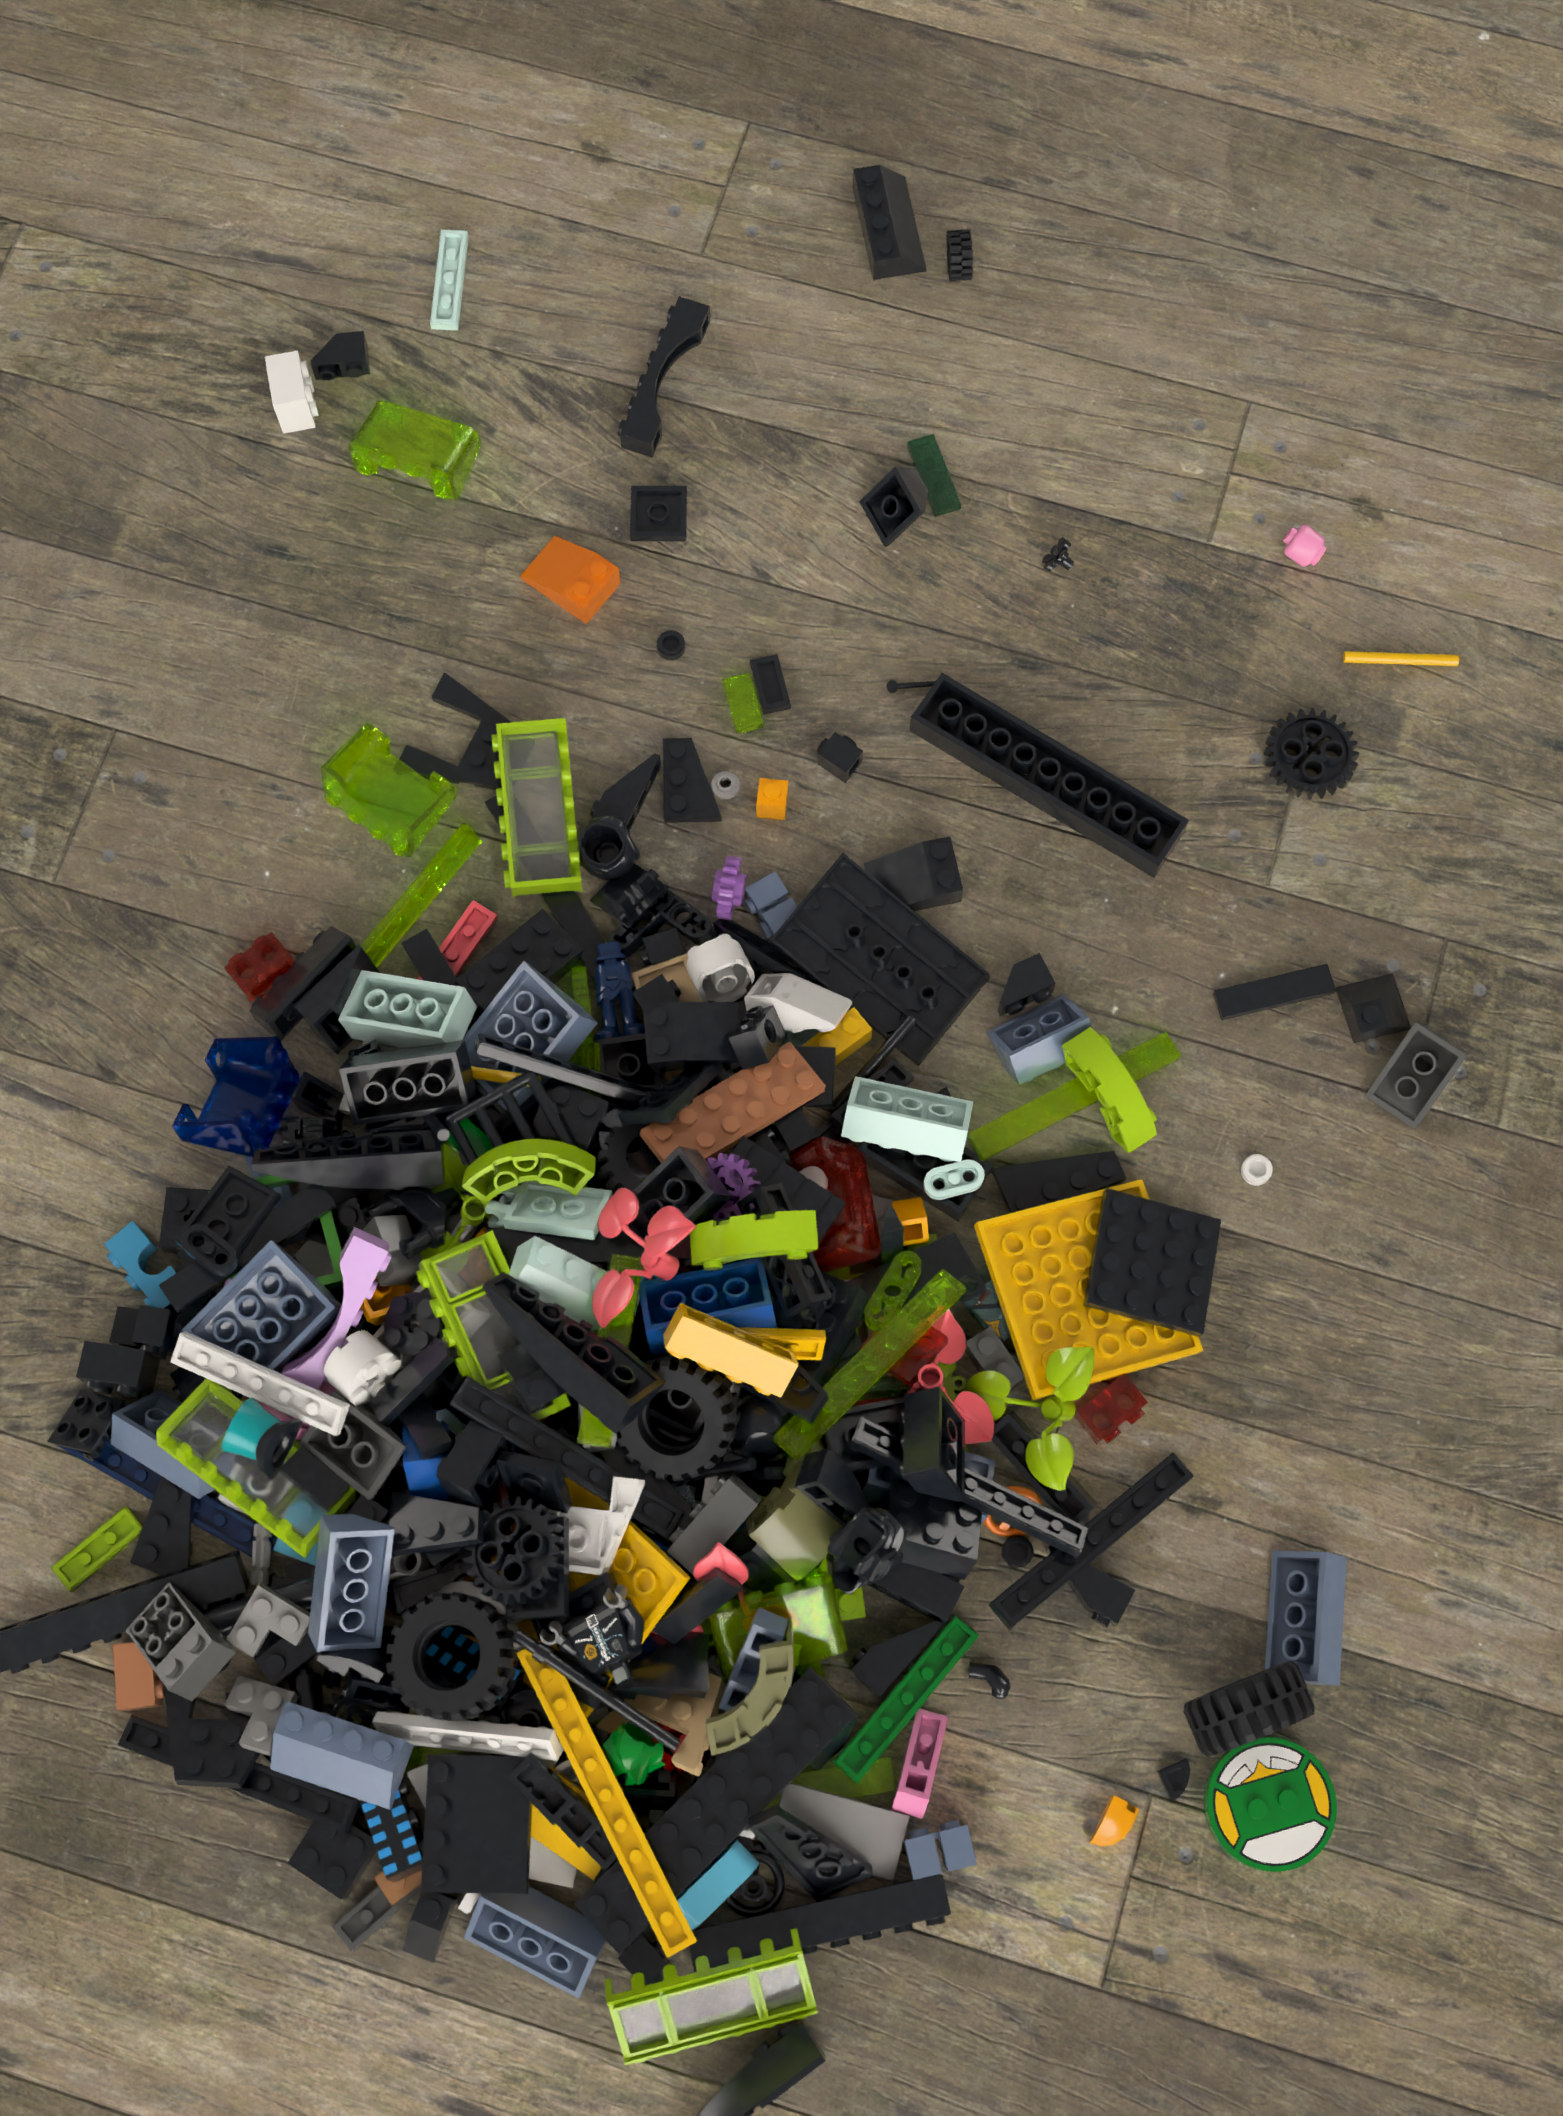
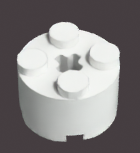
(719, 969)
(361, 1367)

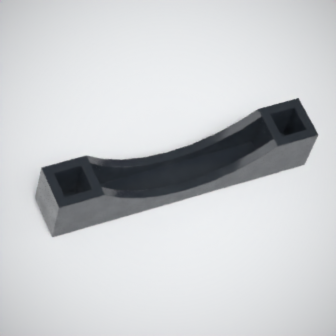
(684, 331)

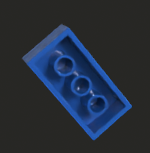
(731, 1294)

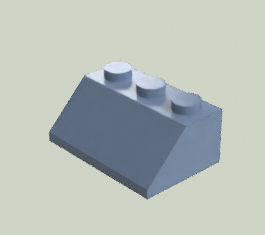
(1035, 1039)

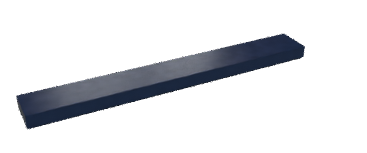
(208, 1513)

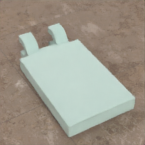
(549, 1210)

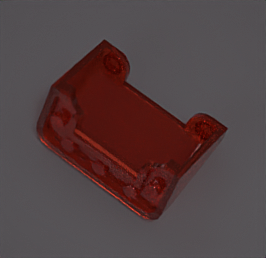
(855, 1232)

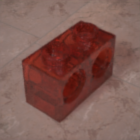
(264, 971)
(1106, 1404)

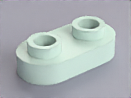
(953, 1179)

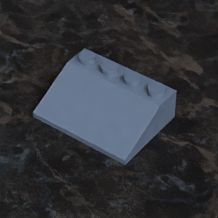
(533, 1016)
(267, 1310)

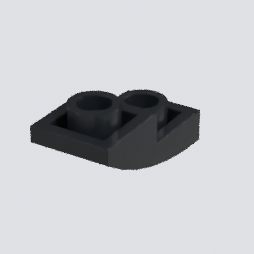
(368, 1662)

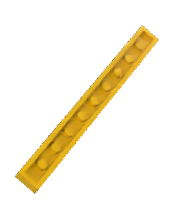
(610, 1805)

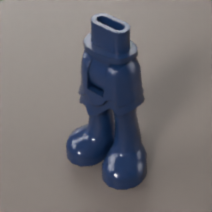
(613, 983)

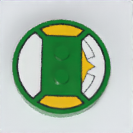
(1270, 1804)

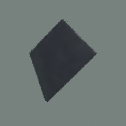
(668, 1668)

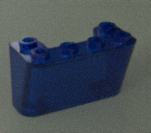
(247, 1098)

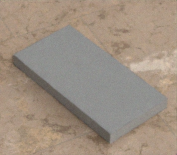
(859, 1827)

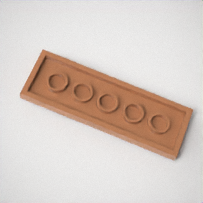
(738, 1107)

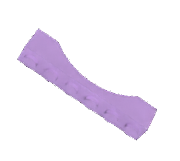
(359, 1265)

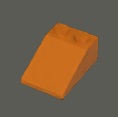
(573, 577)

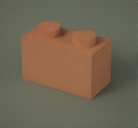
(135, 1680)

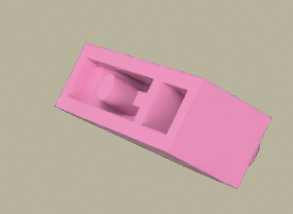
(920, 1763)

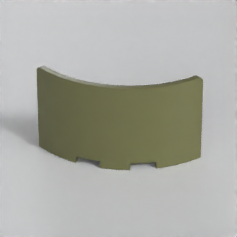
(791, 1524)
(762, 1701)

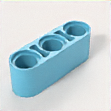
(716, 1883)

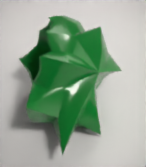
(633, 1753)

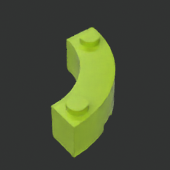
(1101, 1070)
(528, 1160)
(746, 1237)

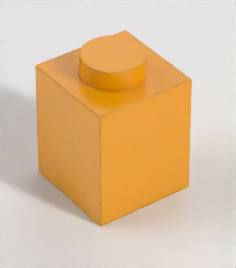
(772, 799)
(914, 1220)

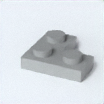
(266, 1613)
(264, 1706)

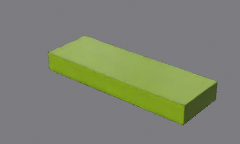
(98, 1549)

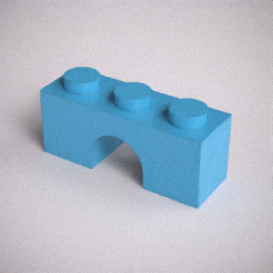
(131, 1250)

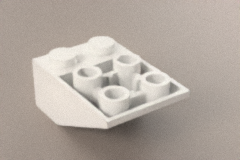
(798, 1002)

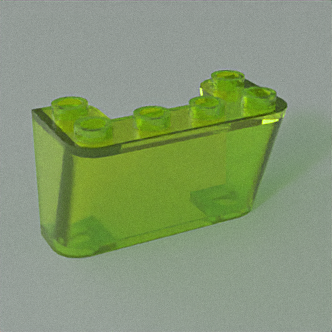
(417, 445)
(384, 791)
(814, 1615)

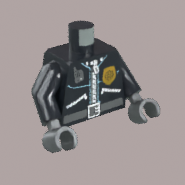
(603, 1639)

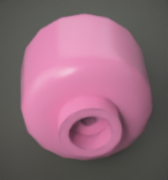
(1304, 545)

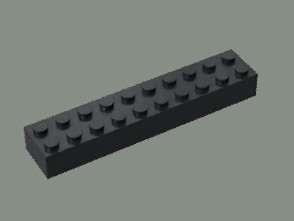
(1048, 775)
(721, 1802)

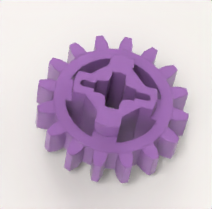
(729, 887)
(729, 1173)

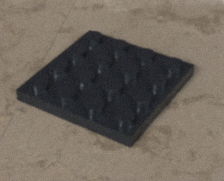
(1152, 1262)

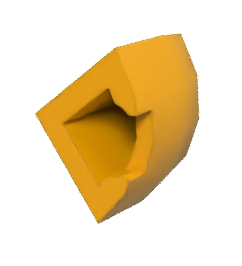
(1114, 1822)

